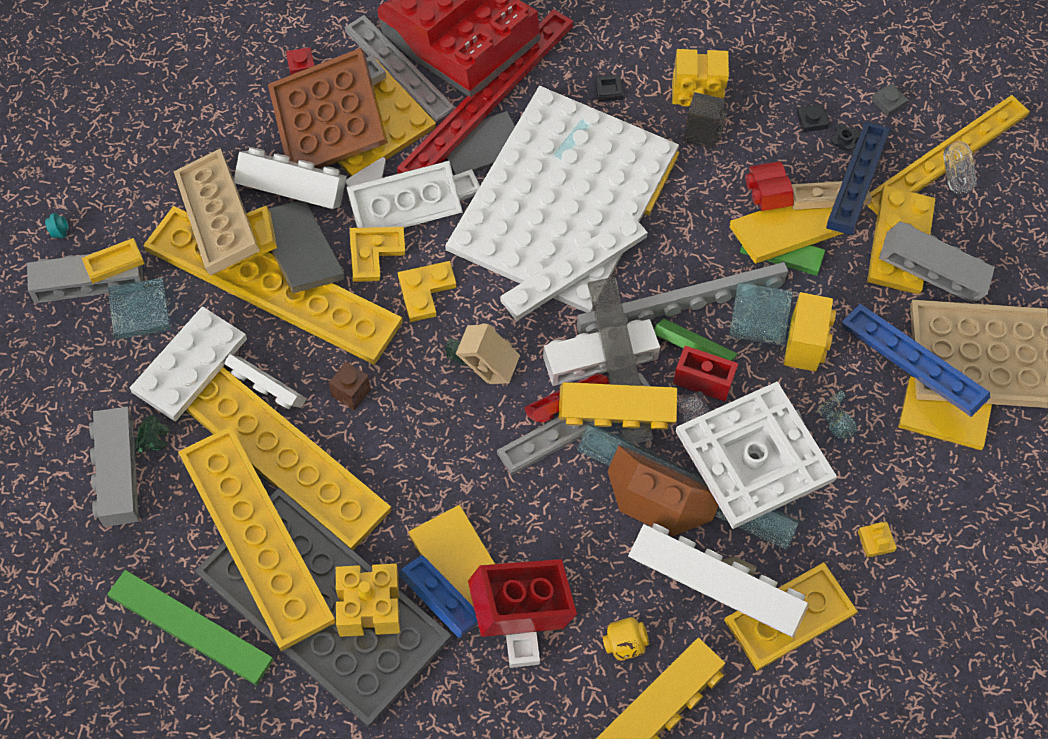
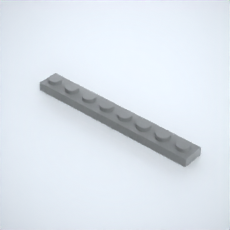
(691, 297)

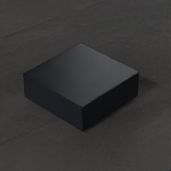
(609, 88)

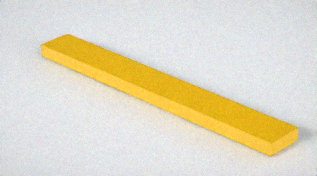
(975, 135)

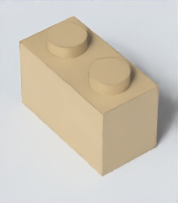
(488, 354)

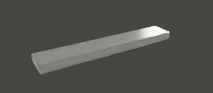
(401, 69)
(543, 442)

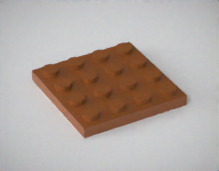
(328, 111)

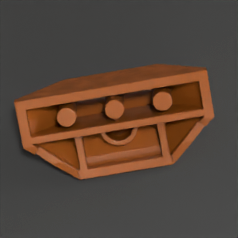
(659, 493)

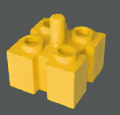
(699, 74)
(367, 600)

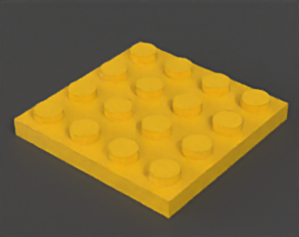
(402, 121)

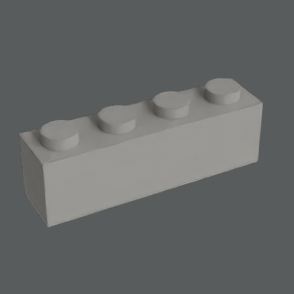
(937, 262)
(69, 279)
(114, 466)

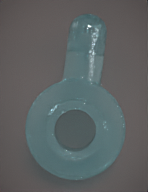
(840, 422)

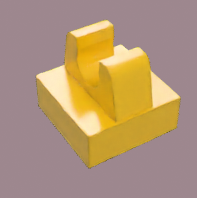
(877, 539)

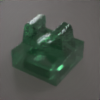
(147, 435)

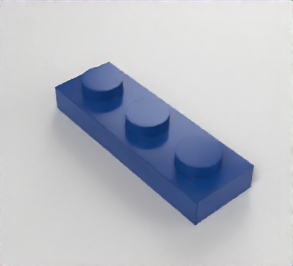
(439, 595)

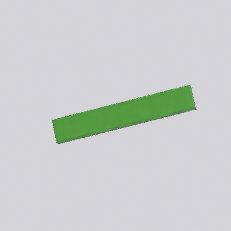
(191, 627)

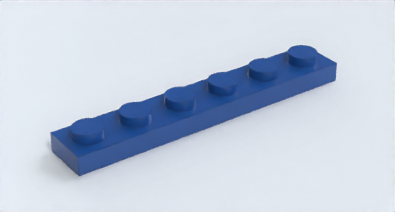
(916, 360)

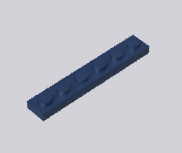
(858, 178)

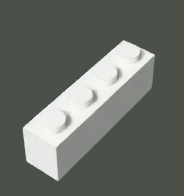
(289, 178)
(584, 354)

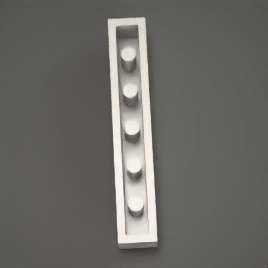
(719, 580)

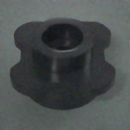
(842, 142)

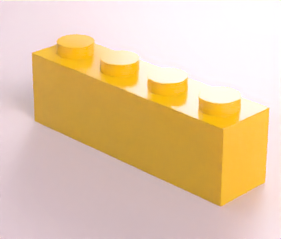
(617, 404)

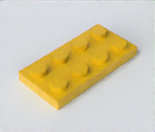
(908, 208)

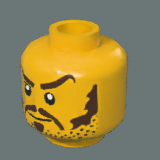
(626, 639)

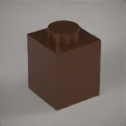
(349, 385)

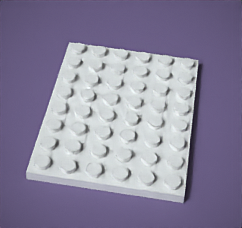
(544, 206)

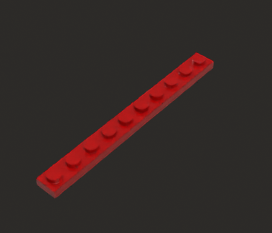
(476, 108)

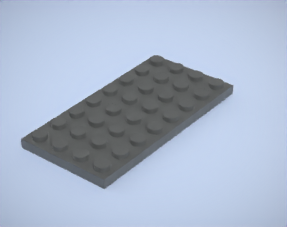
(358, 671)

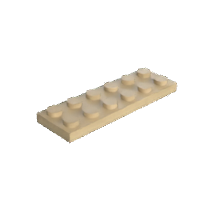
(216, 212)

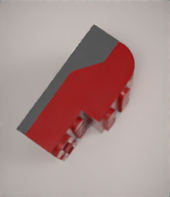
(461, 39)

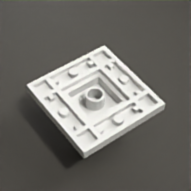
(755, 454)

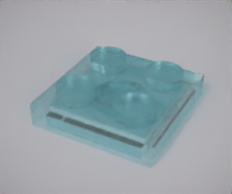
(139, 308)
(760, 314)

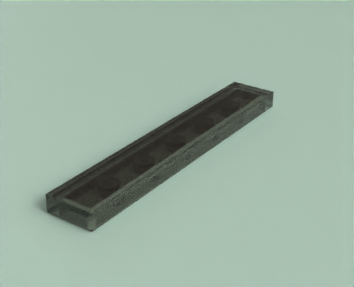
(616, 346)

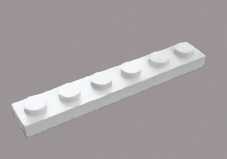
(573, 267)

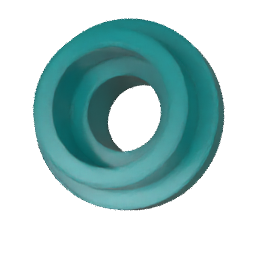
(57, 226)

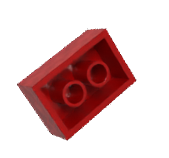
(521, 597)

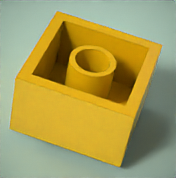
(809, 332)

